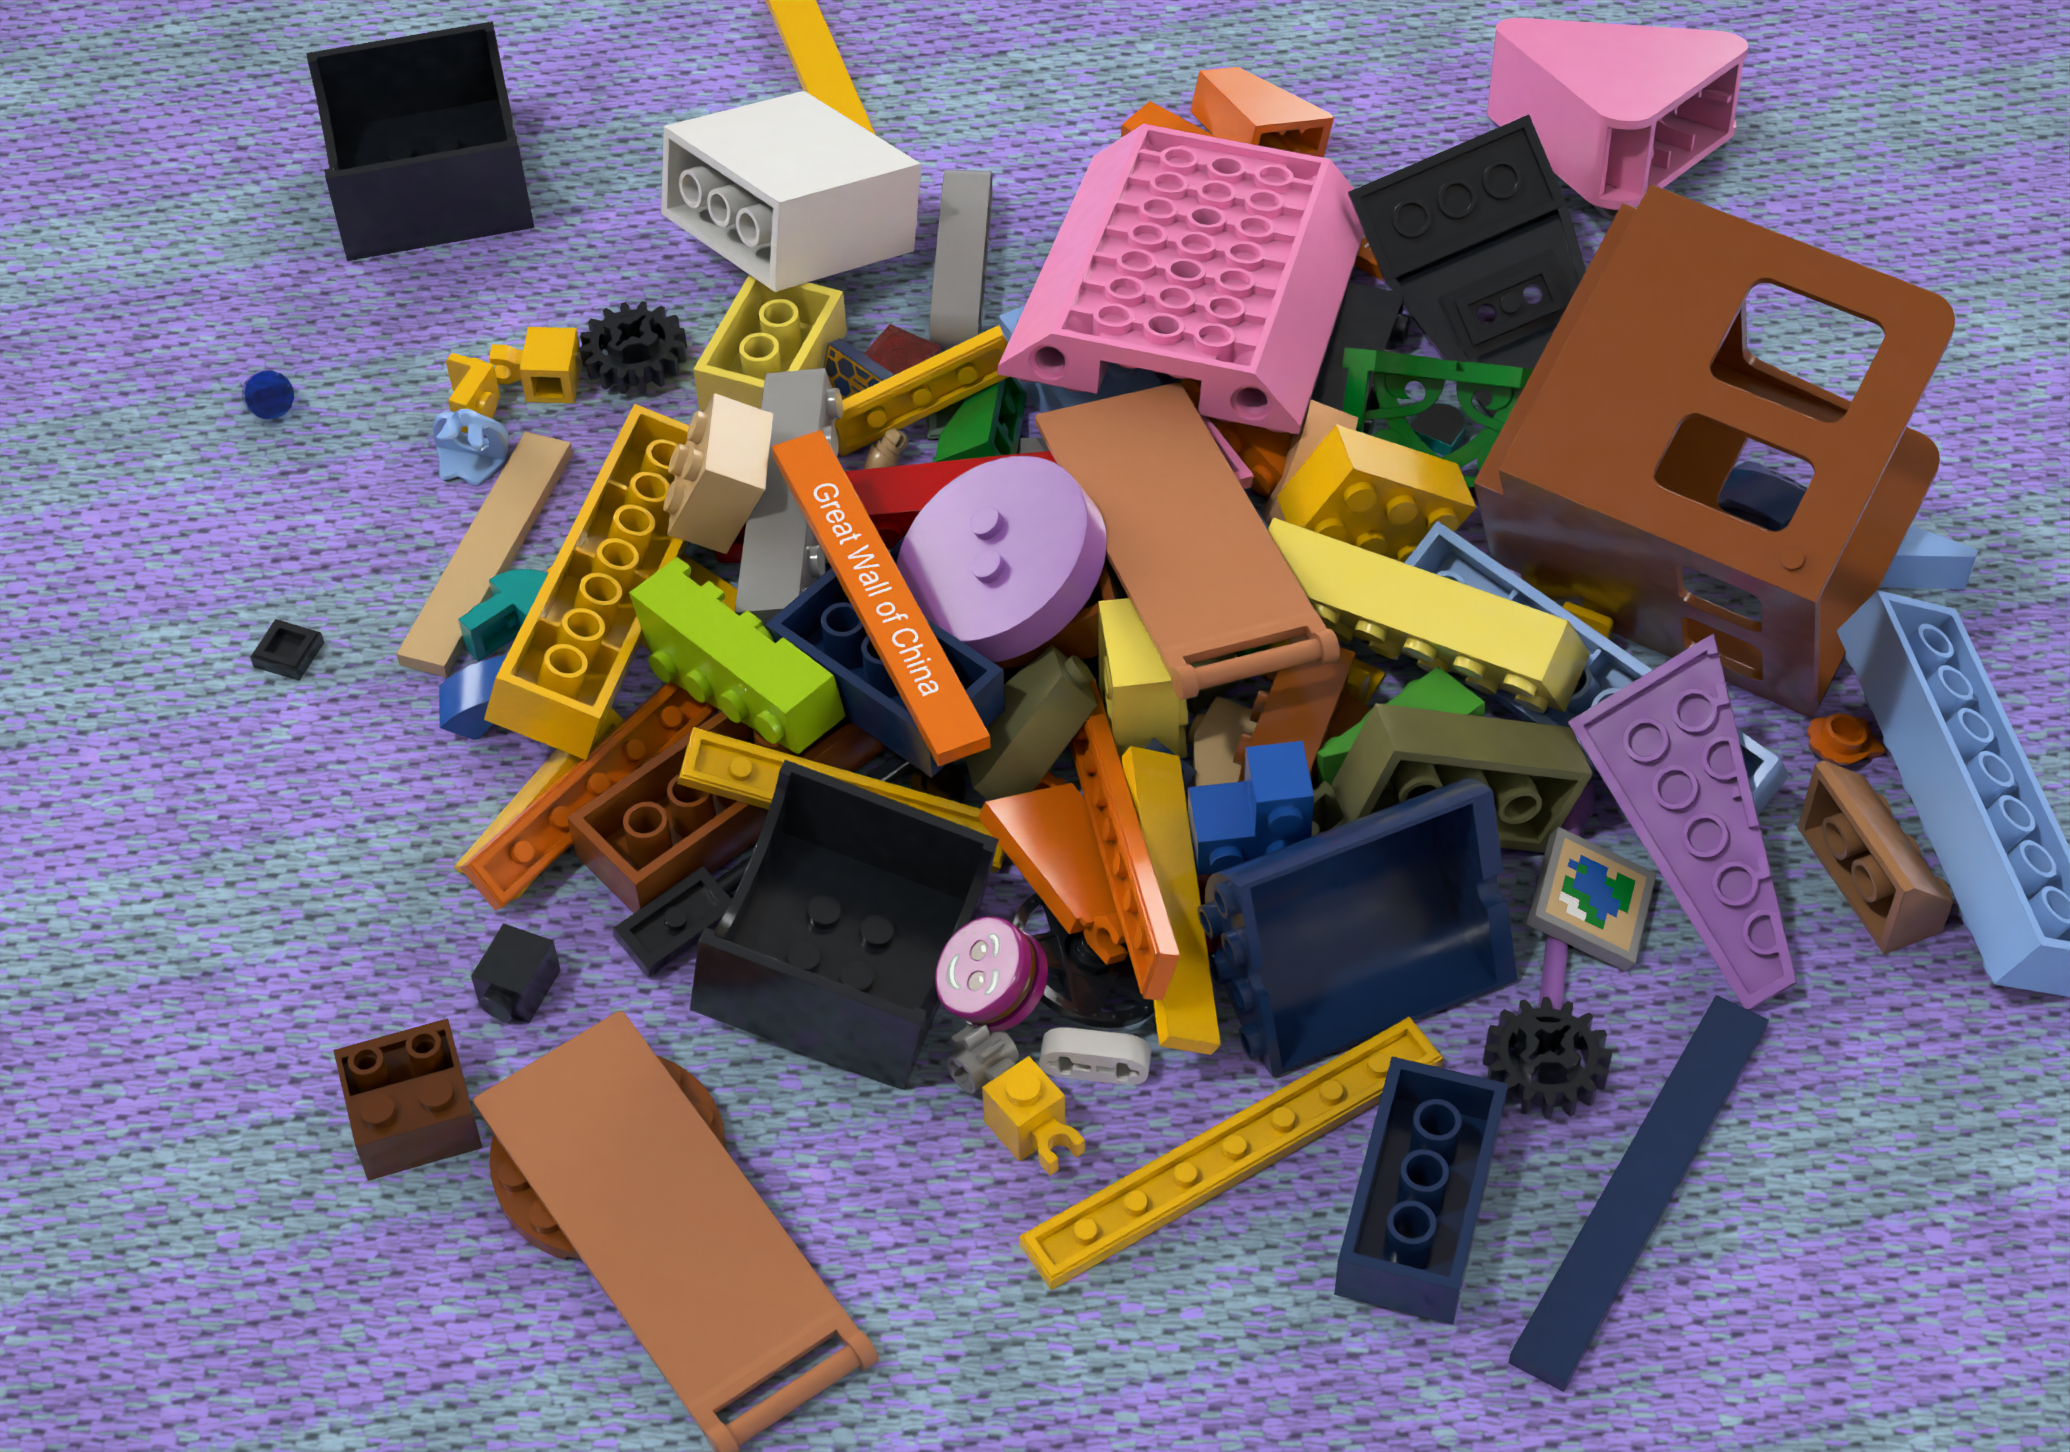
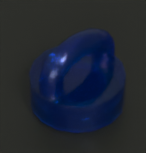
(267, 394)

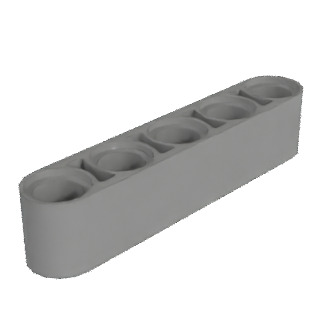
(961, 257)

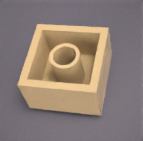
(718, 473)

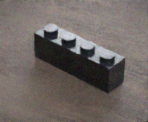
(1369, 321)

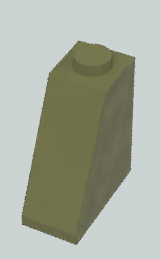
(1041, 716)

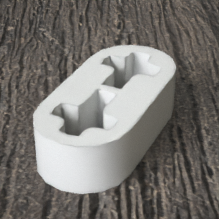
(1095, 1056)

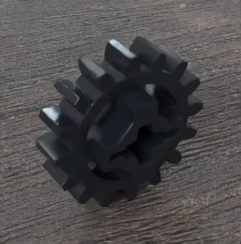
(633, 347)
(1547, 1058)

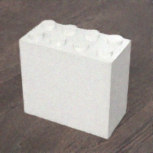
(789, 189)

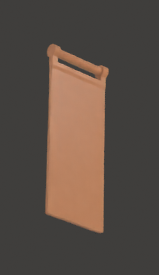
(1186, 538)
(671, 1228)

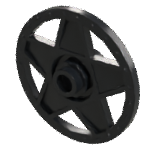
(1084, 975)

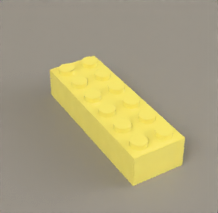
(1435, 620)

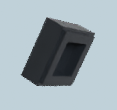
(287, 649)

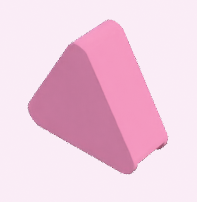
(1617, 99)

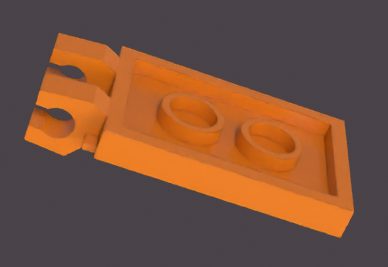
(1058, 854)

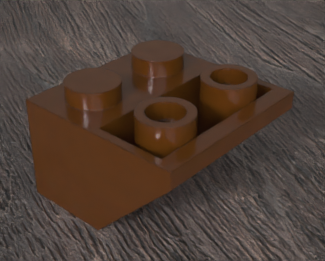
(407, 1099)

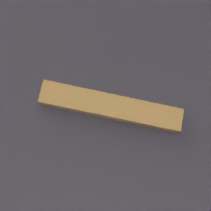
(485, 552)

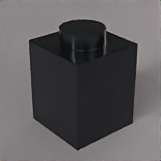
(515, 974)

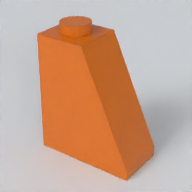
(1255, 112)

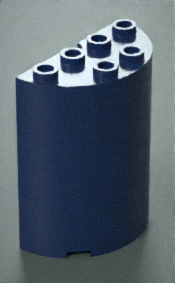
(1362, 926)

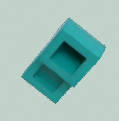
(501, 617)

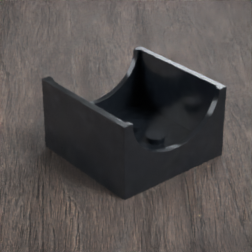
(419, 141)
(842, 925)

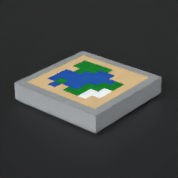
(1591, 899)

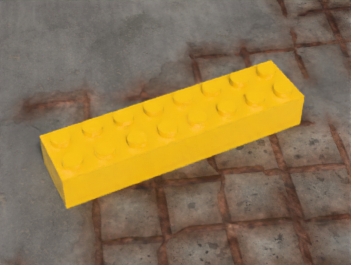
(583, 621)

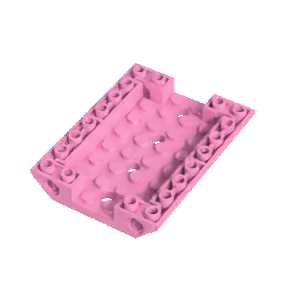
(1202, 241)

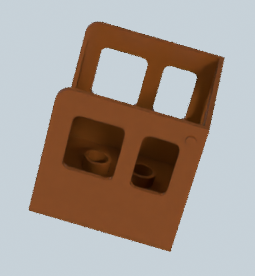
(1645, 409)

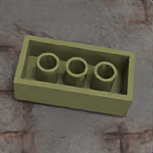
(1412, 751)

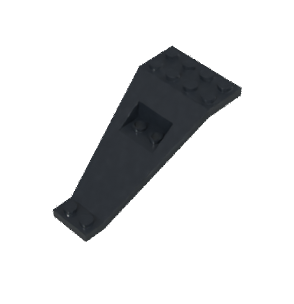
(1473, 235)

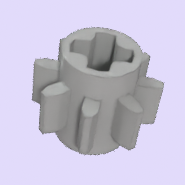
(980, 1057)

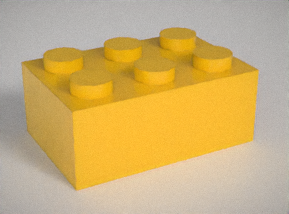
(1375, 493)

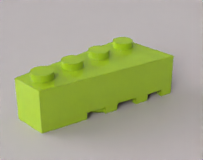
(733, 660)

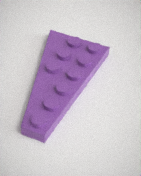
(1684, 786)

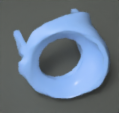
(469, 454)

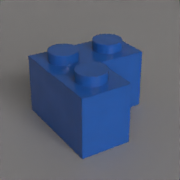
(1255, 815)

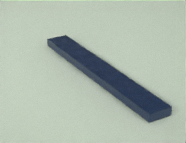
(1637, 1194)

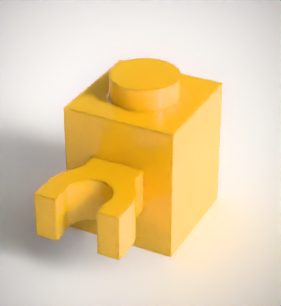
(546, 365)
(1029, 1114)

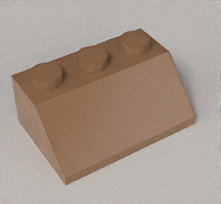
(1872, 859)

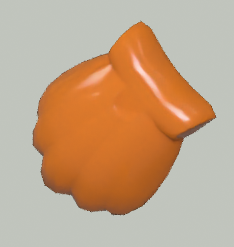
(1843, 739)

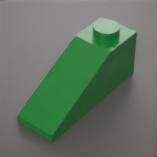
(985, 424)

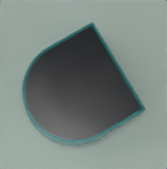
(1440, 428)

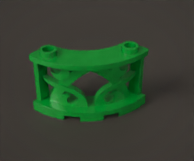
(1395, 371)

